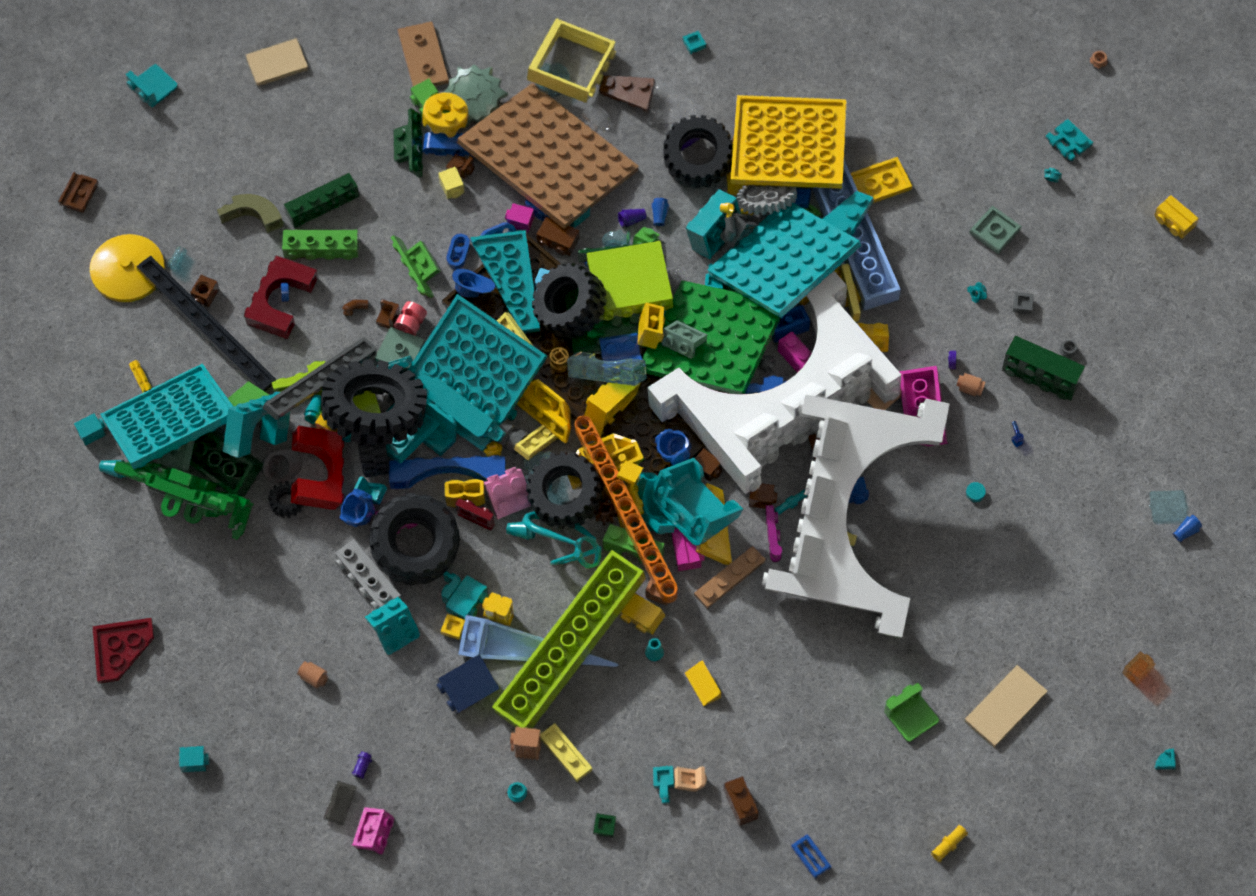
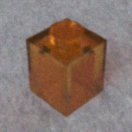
(1139, 668)

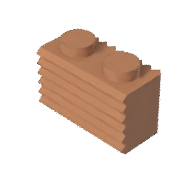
(526, 743)

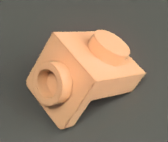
(689, 779)

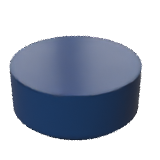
(285, 292)

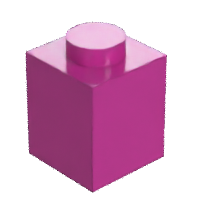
(520, 217)

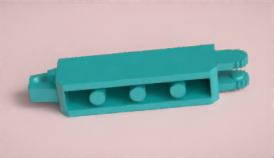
(463, 410)

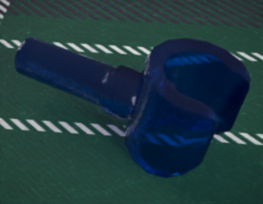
(1018, 439)

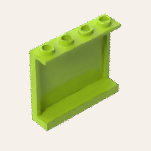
(632, 278)

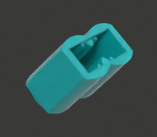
(467, 598)

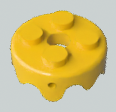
(449, 122)

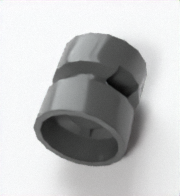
(512, 435)

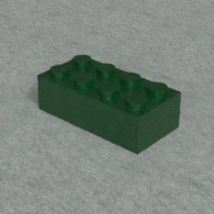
(1042, 368)
(227, 471)

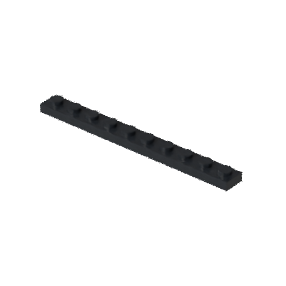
(205, 323)

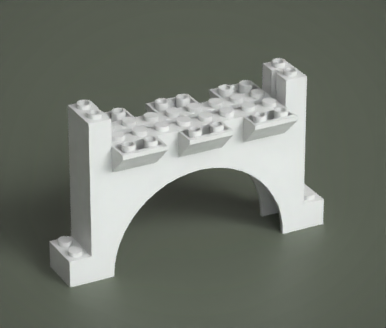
(750, 428)
(824, 560)

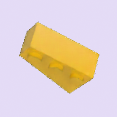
(608, 402)

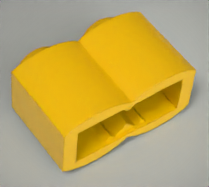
(469, 490)

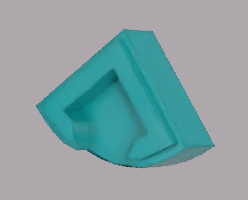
(1166, 760)

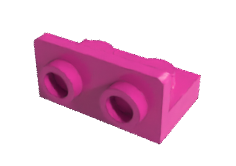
(373, 830)

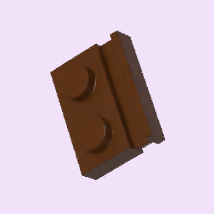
(78, 192)

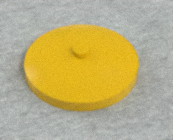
(115, 269)

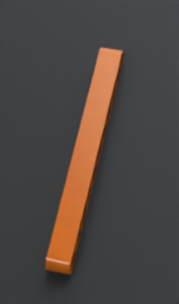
(629, 516)

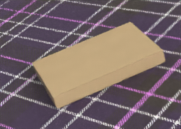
(276, 62)

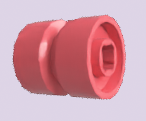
(410, 318)

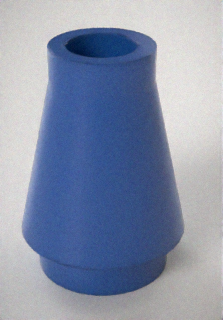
(659, 209)
(1189, 527)

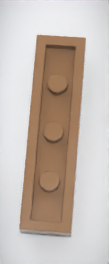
(729, 577)

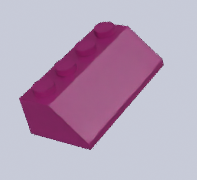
(917, 387)

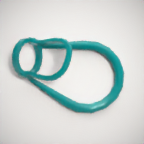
(577, 555)

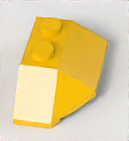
(547, 409)
(619, 449)

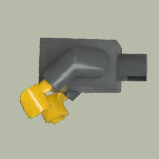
(736, 227)

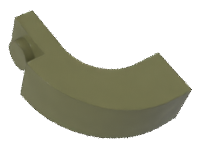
(253, 206)

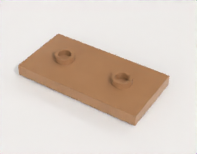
(423, 54)

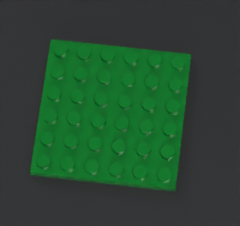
(735, 338)

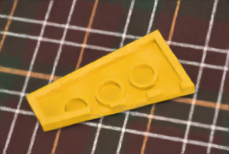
(718, 546)

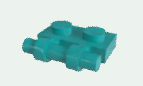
(1071, 136)

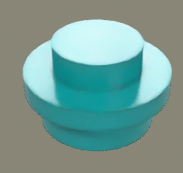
(517, 792)

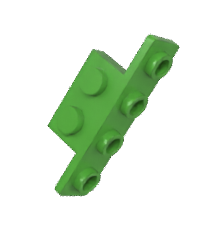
(419, 262)

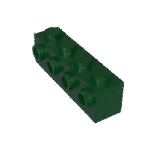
(321, 200)

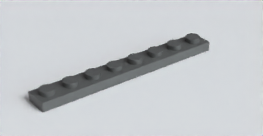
(313, 382)

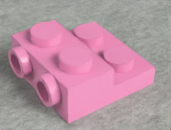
(507, 492)

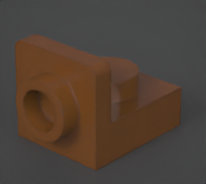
(463, 166)

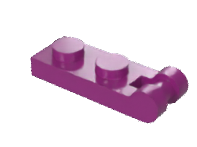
(773, 535)

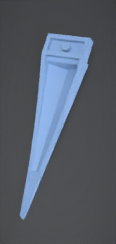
(503, 642)

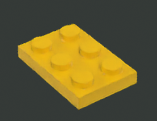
(882, 180)

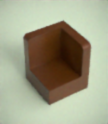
(388, 314)

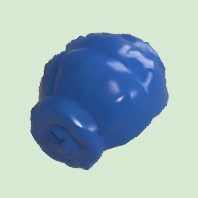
(673, 446)
(357, 508)

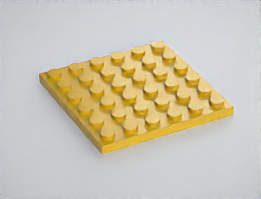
(789, 142)

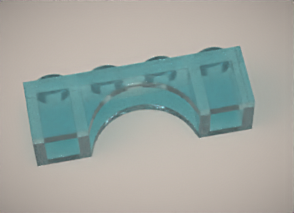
(625, 371)

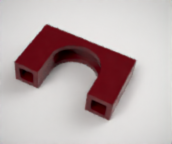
(260, 313)

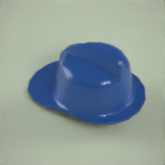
(471, 284)

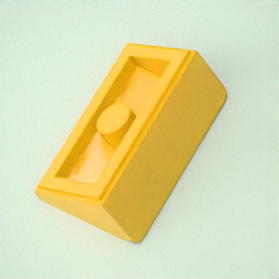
(703, 683)

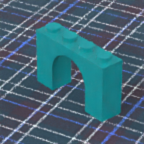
(241, 425)

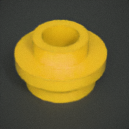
(493, 448)

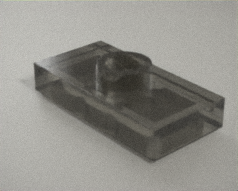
(340, 803)

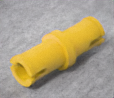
(949, 843)

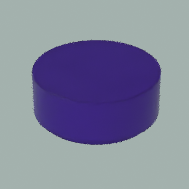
(952, 359)

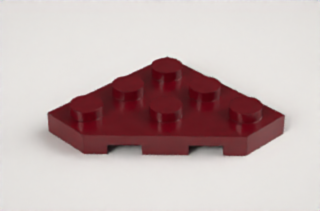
(119, 647)

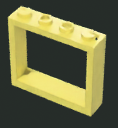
(578, 36)

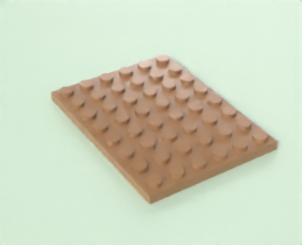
(548, 155)

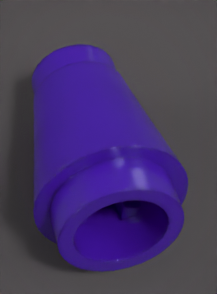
(631, 216)

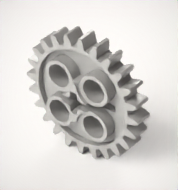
(765, 198)

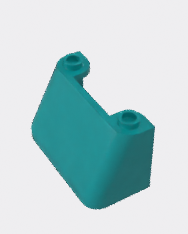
(690, 503)

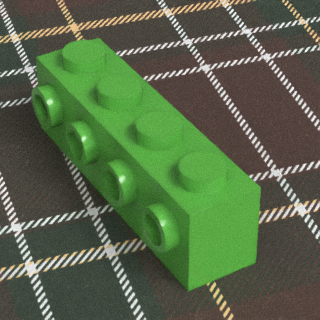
(320, 244)

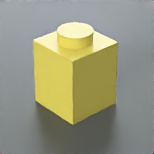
(451, 183)

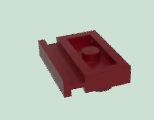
(481, 517)

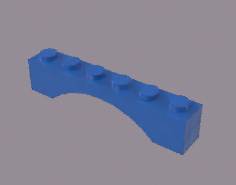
(410, 472)

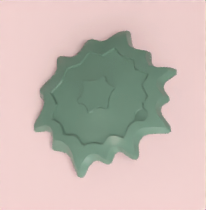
(478, 90)

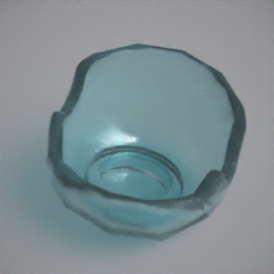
(616, 238)

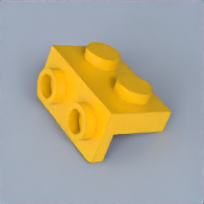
(878, 334)

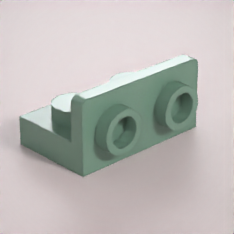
(683, 338)

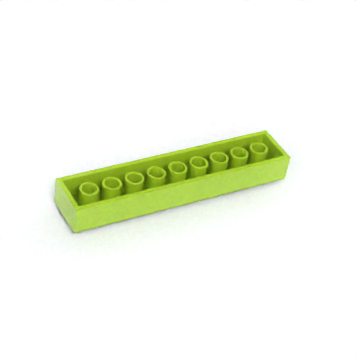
(569, 642)

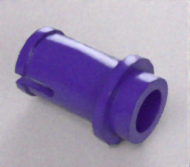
(362, 764)

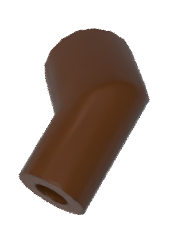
(354, 304)

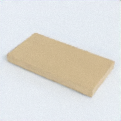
(1005, 706)

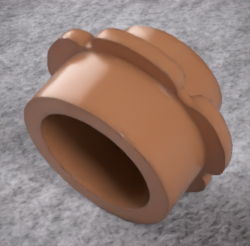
(1101, 56)

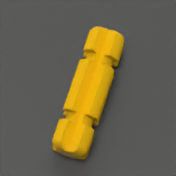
(140, 376)

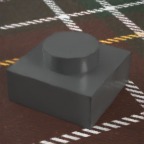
(1023, 302)

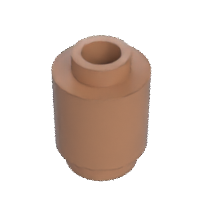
(971, 384)
(312, 674)

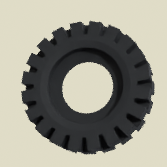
(348, 382)

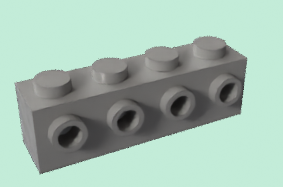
(365, 574)

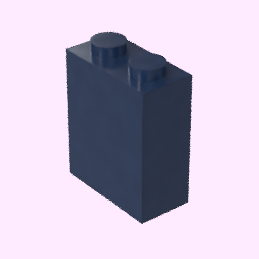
(467, 684)

